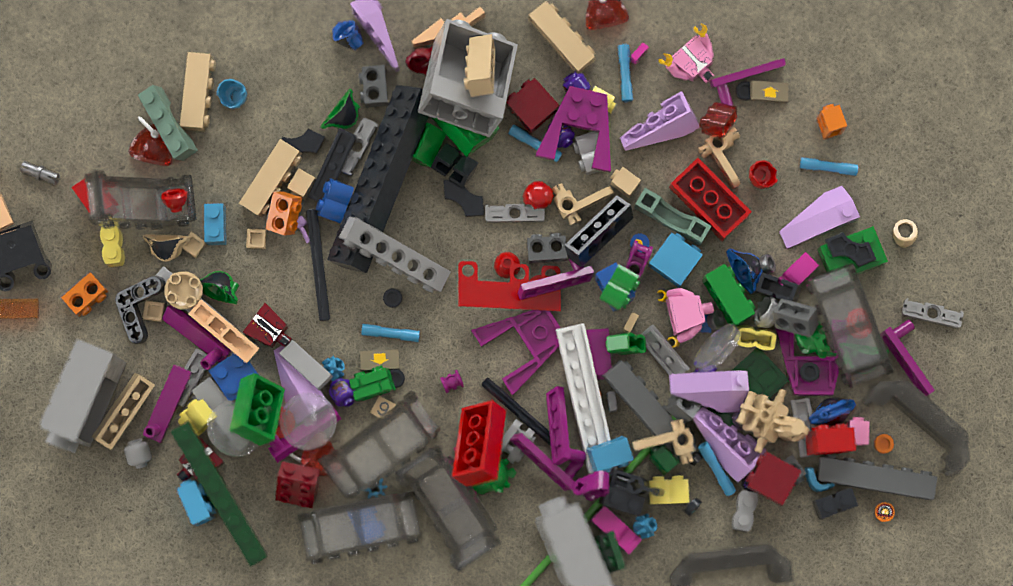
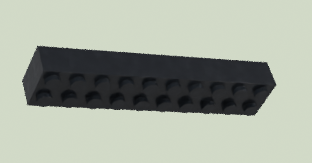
(382, 173)

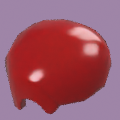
(757, 173)
(538, 195)

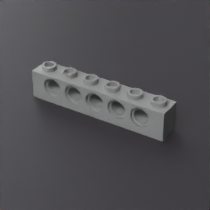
(355, 228)

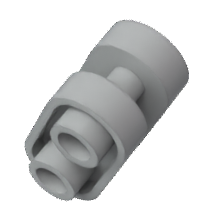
(515, 453)

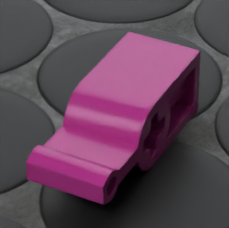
(799, 270)
(607, 522)

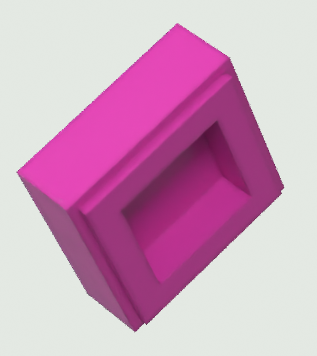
(639, 53)

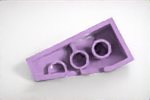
(372, 20)
(825, 214)

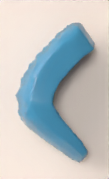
(813, 483)

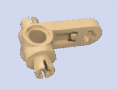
(719, 157)
(566, 196)
(683, 451)

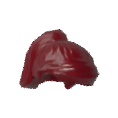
(419, 60)

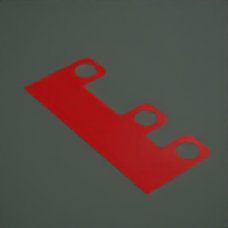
(504, 294)

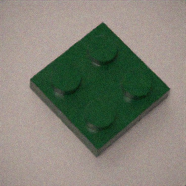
(609, 552)

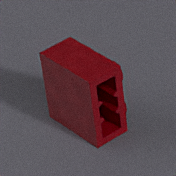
(532, 105)
(773, 478)
(297, 485)

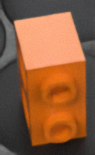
(831, 121)
(280, 212)
(81, 290)

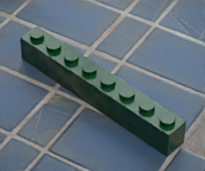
(219, 493)

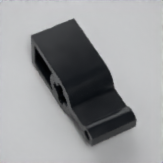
(630, 486)

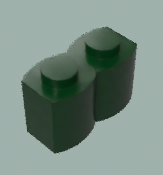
(663, 459)

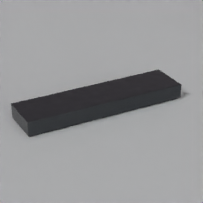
(334, 162)

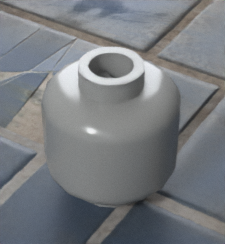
(137, 453)

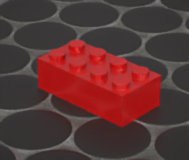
(710, 199)
(479, 443)

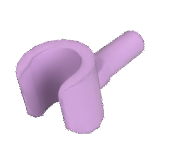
(301, 223)

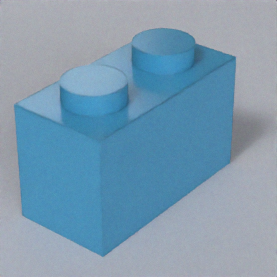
(215, 224)
(610, 454)

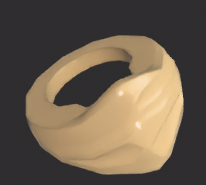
(901, 241)

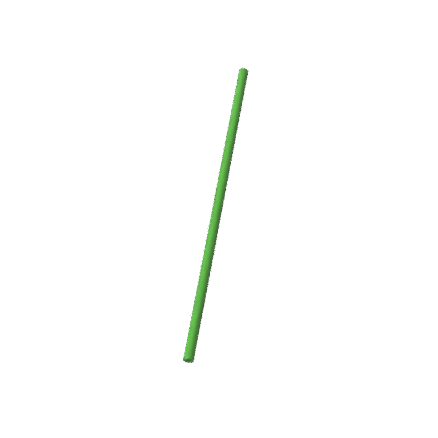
(588, 515)

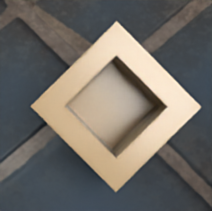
(624, 181)
(301, 184)

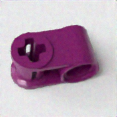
(637, 257)
(593, 485)

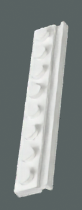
(583, 388)

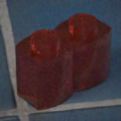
(718, 119)

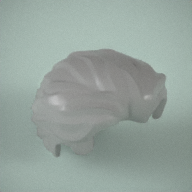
(764, 313)

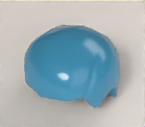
(231, 87)

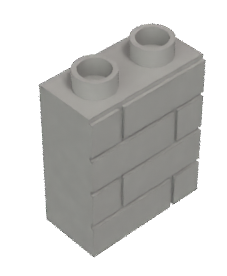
(444, 85)
(81, 396)
(570, 544)

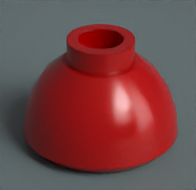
(174, 199)
(503, 262)

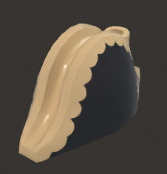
(165, 246)

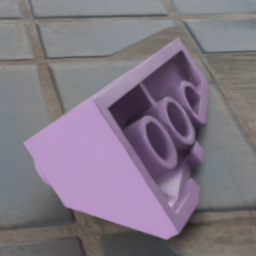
(671, 122)
(291, 379)
(717, 390)
(730, 447)

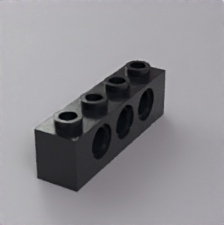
(599, 231)

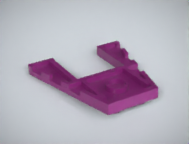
(586, 111)
(537, 332)
(823, 385)

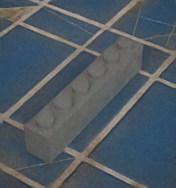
(642, 402)
(875, 478)

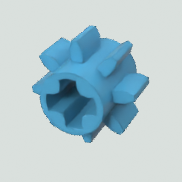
(334, 367)
(376, 494)
(644, 526)

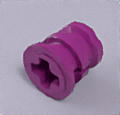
(452, 381)

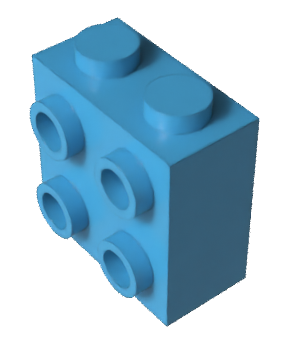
(675, 259)
(196, 503)

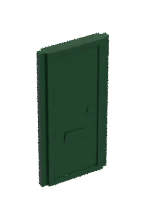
(763, 379)

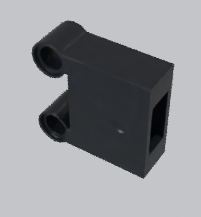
(19, 249)

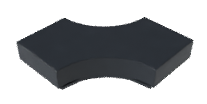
(308, 142)
(470, 203)
(857, 252)

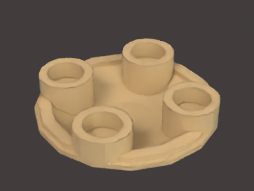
(183, 290)

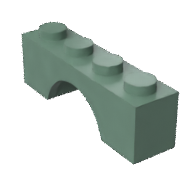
(158, 108)
(679, 222)

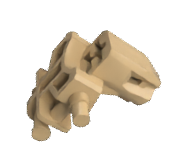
(770, 420)

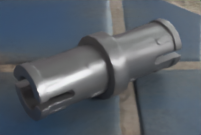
(40, 173)

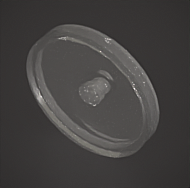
(717, 347)
(308, 421)
(219, 433)

